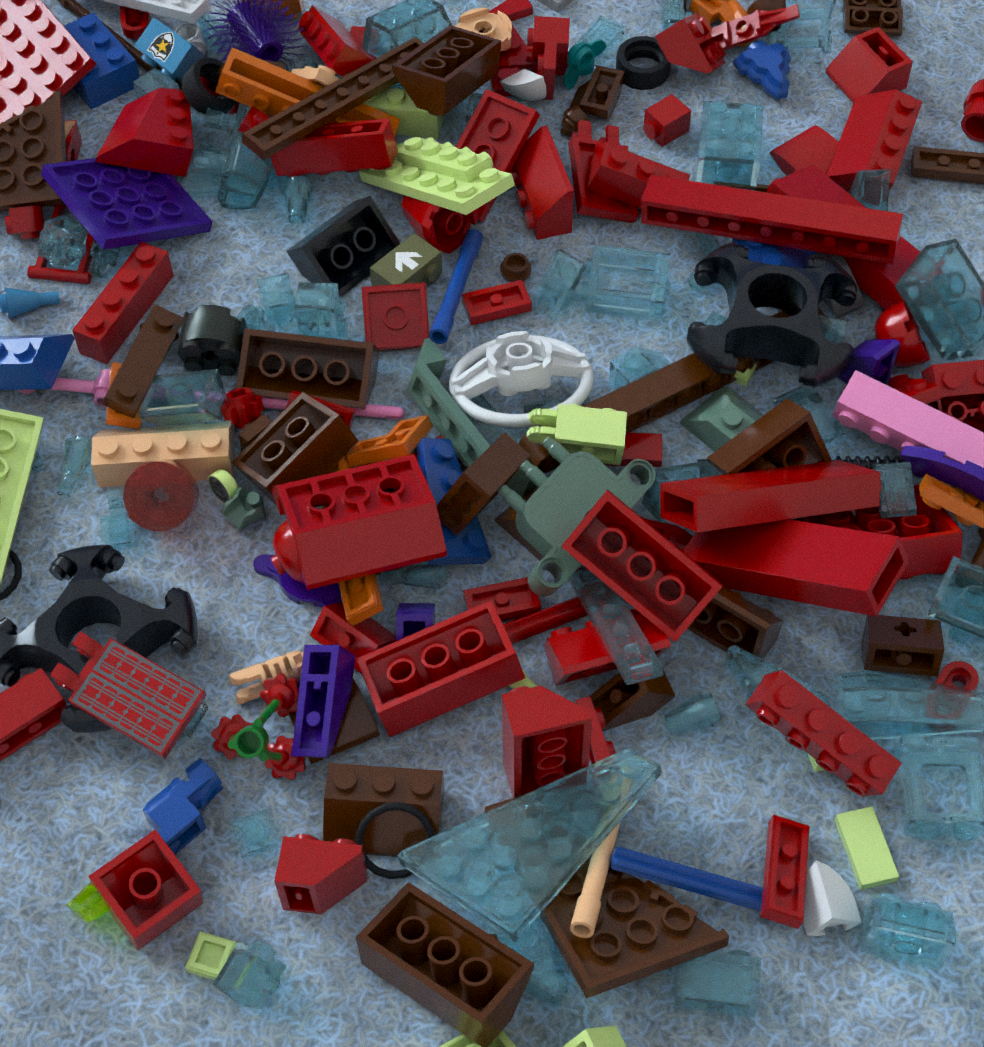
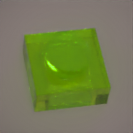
(87, 904)

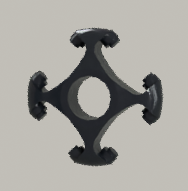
(756, 335)
(89, 602)

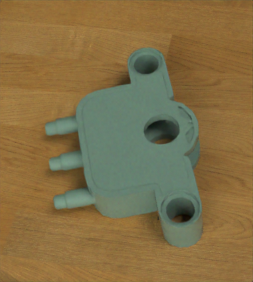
(564, 502)

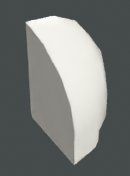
(525, 85)
(828, 901)

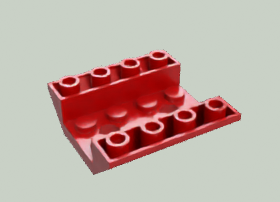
(363, 525)

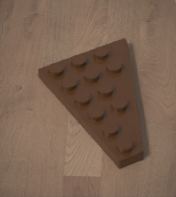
(25, 146)
(635, 933)

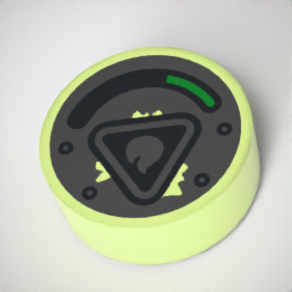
(222, 485)

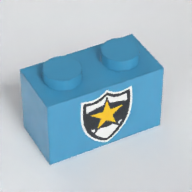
(167, 49)

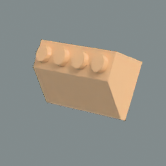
(196, 446)

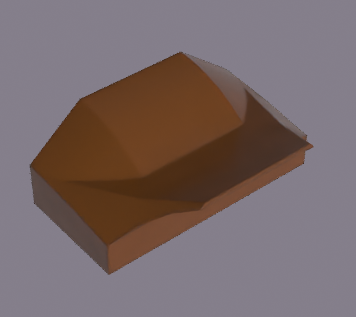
(600, 93)

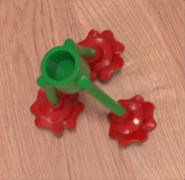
(252, 740)

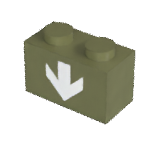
(408, 263)

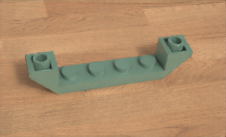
(448, 416)

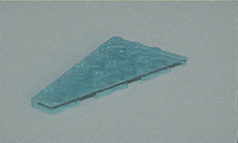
(525, 851)

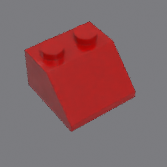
(146, 889)

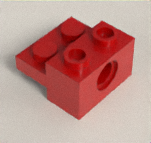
(548, 49)

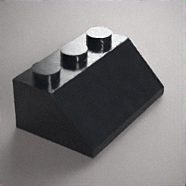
(345, 246)

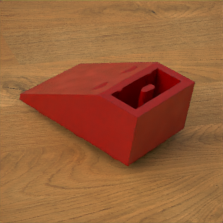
(961, 389)

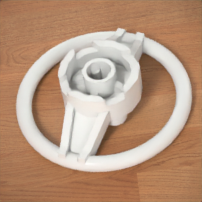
(515, 365)

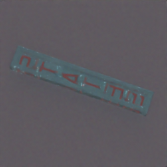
(616, 628)

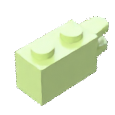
(582, 429)

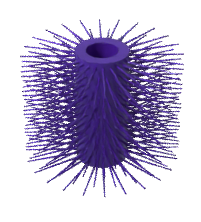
(254, 30)

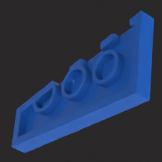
(441, 471)

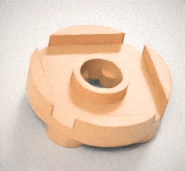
(494, 25)

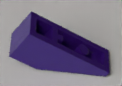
(322, 699)

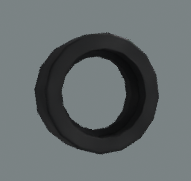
(639, 77)
(195, 91)

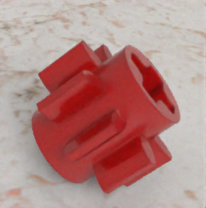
(242, 407)

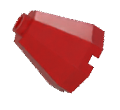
(438, 225)

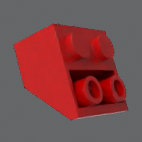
(691, 44)
(870, 65)
(318, 873)

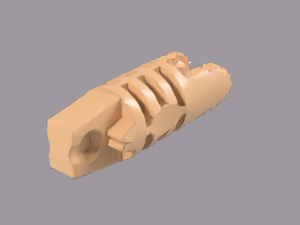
(289, 664)

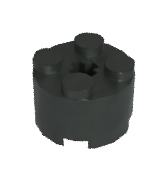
(211, 340)

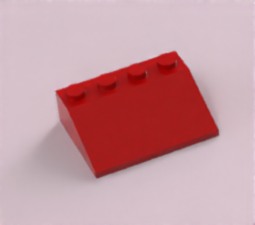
(927, 538)

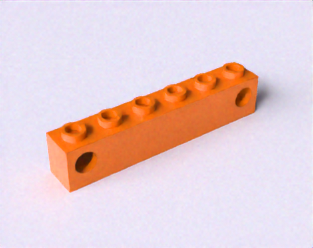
(276, 89)

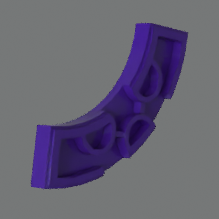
(933, 462)

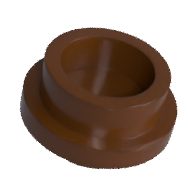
(515, 267)

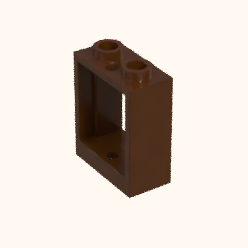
(480, 483)

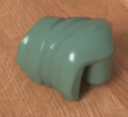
(244, 508)

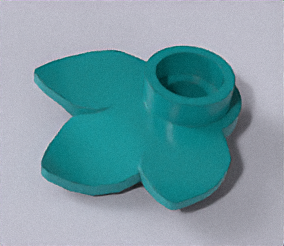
(581, 61)

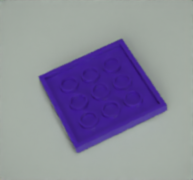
(125, 203)

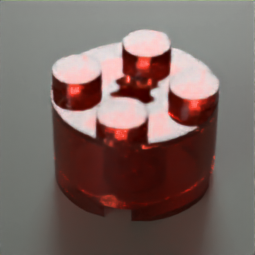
(145, 507)

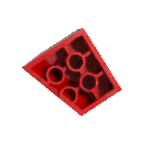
(152, 134)

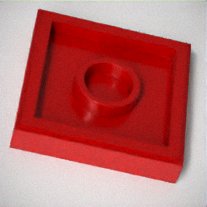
(395, 315)

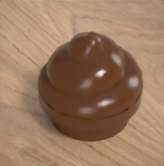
(570, 120)

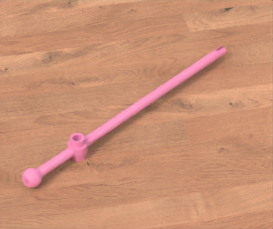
(100, 388)

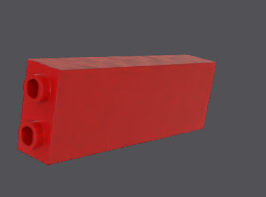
(872, 277)
(769, 495)
(804, 563)

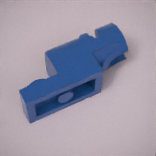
(177, 807)

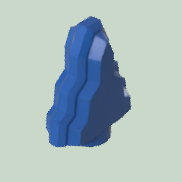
(766, 66)

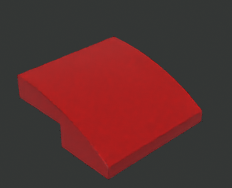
(808, 148)

